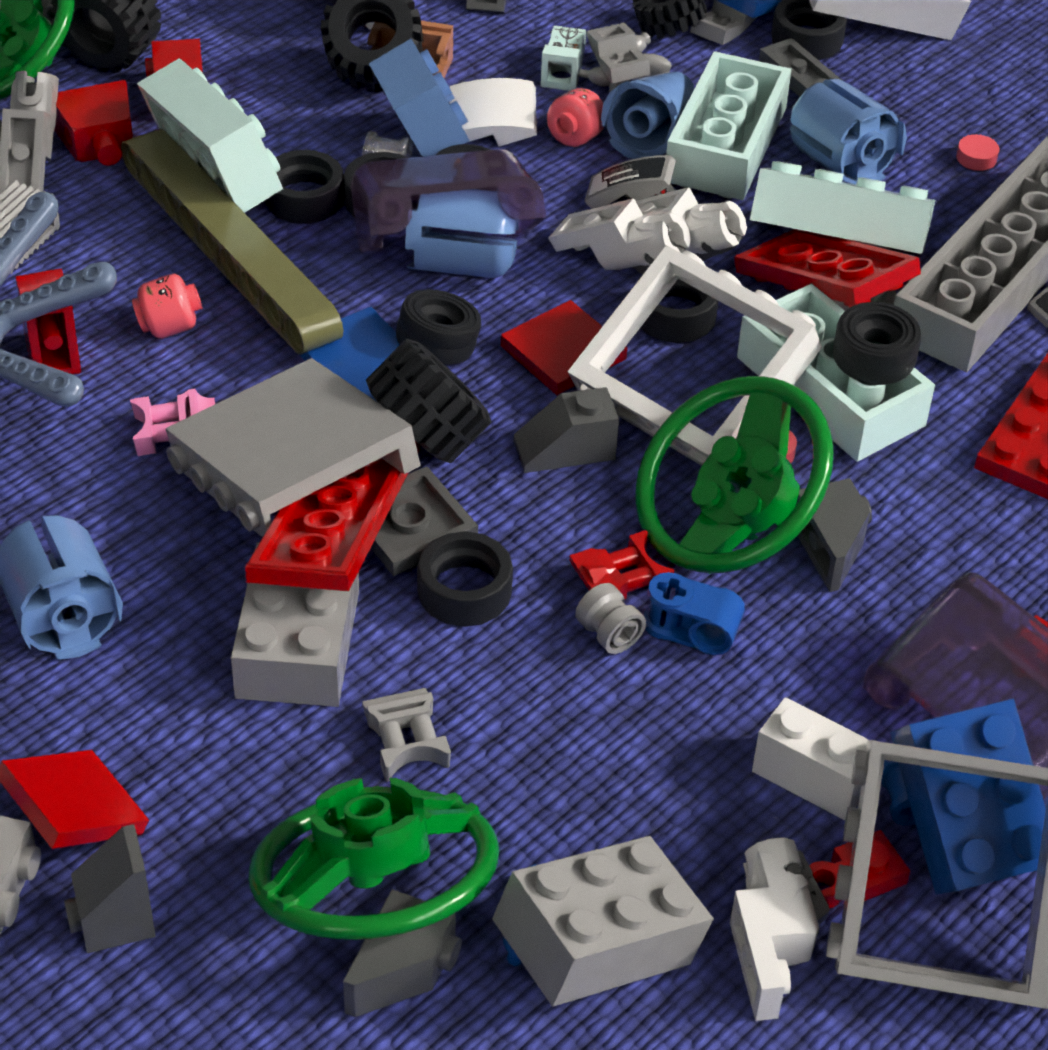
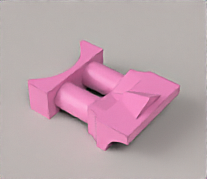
(152, 432)

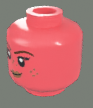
(575, 117)
(166, 306)

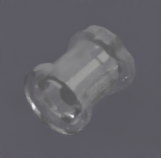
(375, 143)

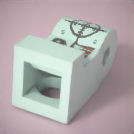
(563, 54)

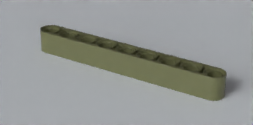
(233, 242)

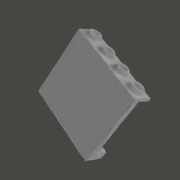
(286, 442)

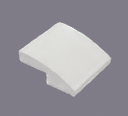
(498, 108)

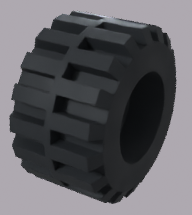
(348, 16)
(110, 31)
(430, 398)

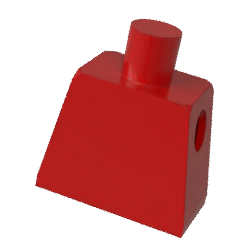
(94, 121)

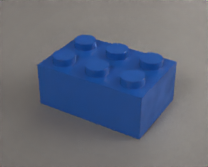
(971, 823)

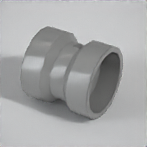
(615, 623)

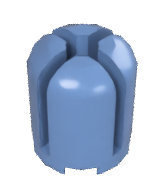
(846, 130)
(460, 251)
(71, 580)

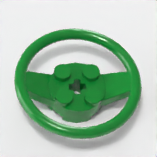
(29, 38)
(744, 479)
(364, 838)

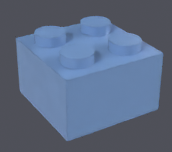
(420, 98)

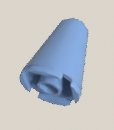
(644, 113)

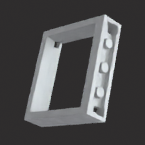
(852, 883)

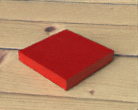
(553, 343)
(70, 797)

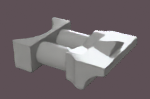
(406, 710)

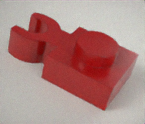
(885, 870)

